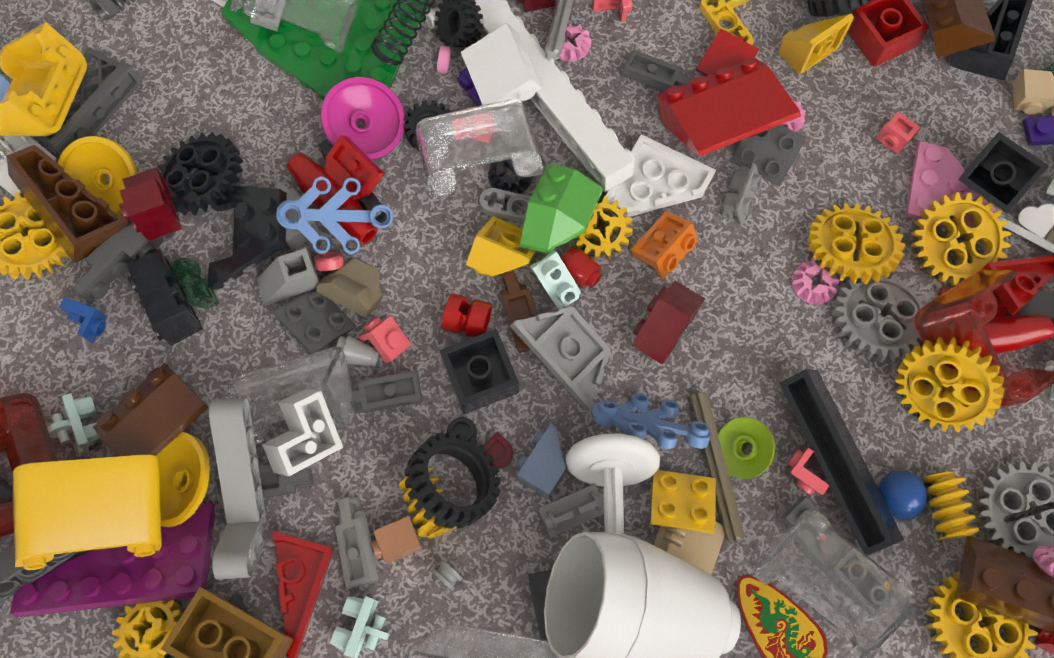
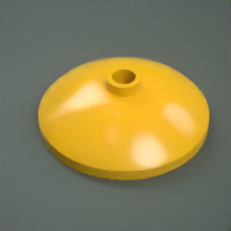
(94, 158)
(183, 478)

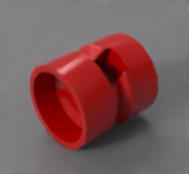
(466, 316)

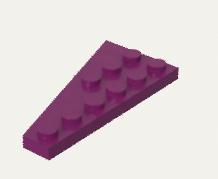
(120, 578)

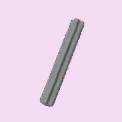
(558, 29)

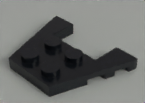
(255, 231)

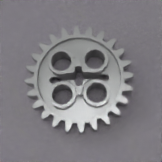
(869, 334)
(1017, 484)

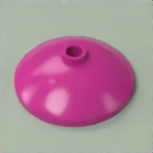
(366, 102)

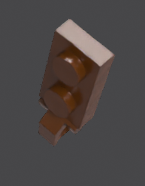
(517, 305)

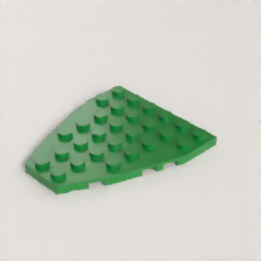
(319, 66)

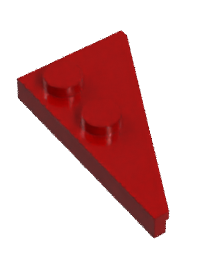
(1029, 279)
(301, 575)

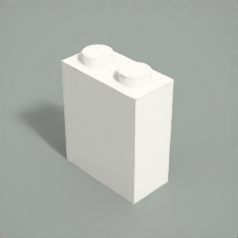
(501, 67)

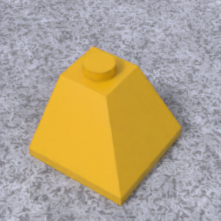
(814, 42)
(498, 248)

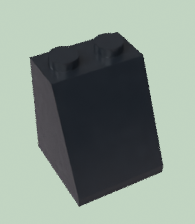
(1003, 172)

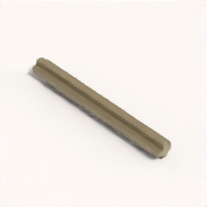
(718, 469)

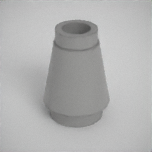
(358, 352)

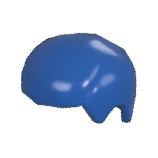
(903, 494)

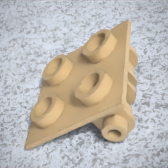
(692, 546)

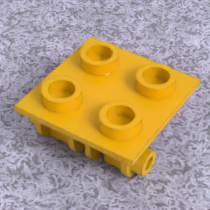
(683, 501)

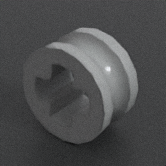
(447, 575)

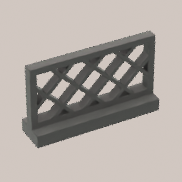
(100, 106)

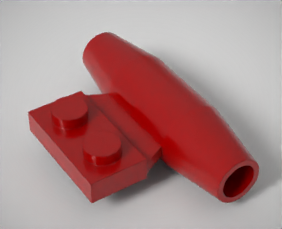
(342, 162)
(1015, 331)

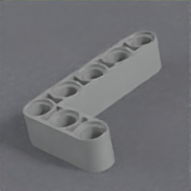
(240, 488)

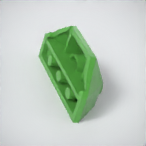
(559, 208)

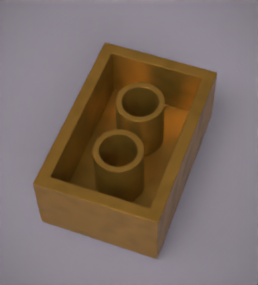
(222, 630)

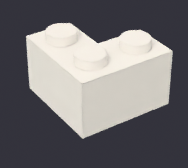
(309, 434)

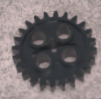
(201, 172)

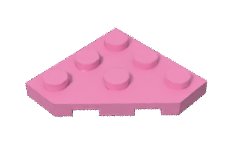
(933, 176)

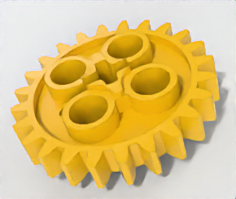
(985, 229)
(28, 237)
(876, 243)
(950, 384)
(956, 633)

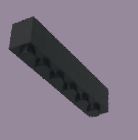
(841, 462)

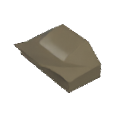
(353, 286)

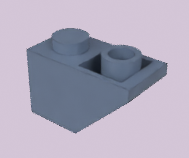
(544, 465)

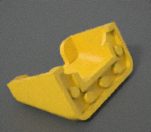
(43, 83)
(86, 507)

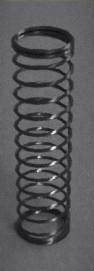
(391, 46)

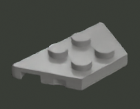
(568, 350)

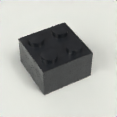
(480, 371)

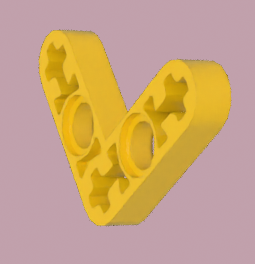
(725, 11)

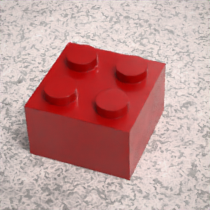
(887, 29)

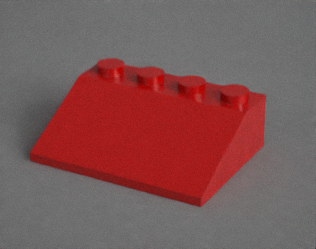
(726, 106)

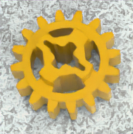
(612, 225)
(147, 628)

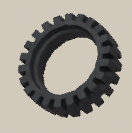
(431, 500)

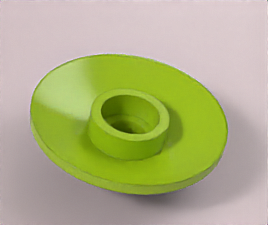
(733, 440)

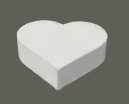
(1037, 219)

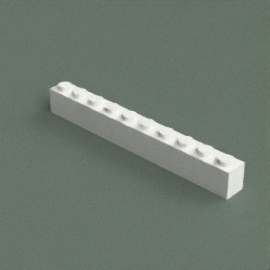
(564, 106)

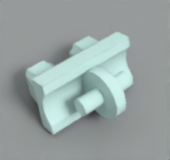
(556, 280)
(75, 410)
(352, 641)

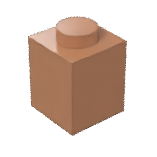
(396, 540)

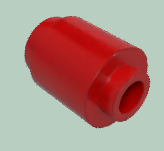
(582, 268)

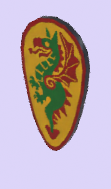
(778, 623)

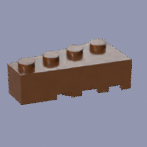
(63, 204)

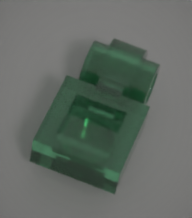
(195, 287)

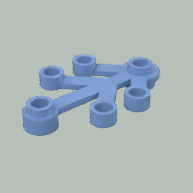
(329, 216)
(664, 432)

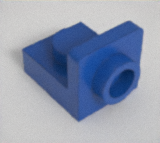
(90, 319)

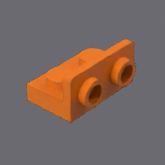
(665, 243)

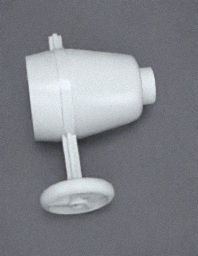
(621, 593)

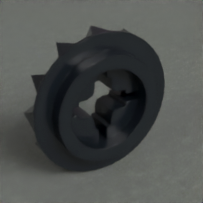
(499, 181)

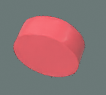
(329, 261)

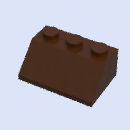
(957, 25)
(150, 415)
(1006, 584)

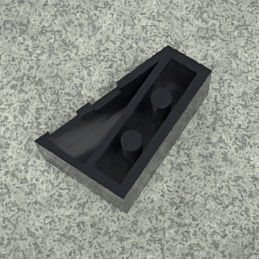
(996, 57)
(163, 298)

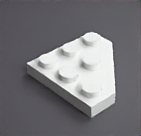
(660, 179)

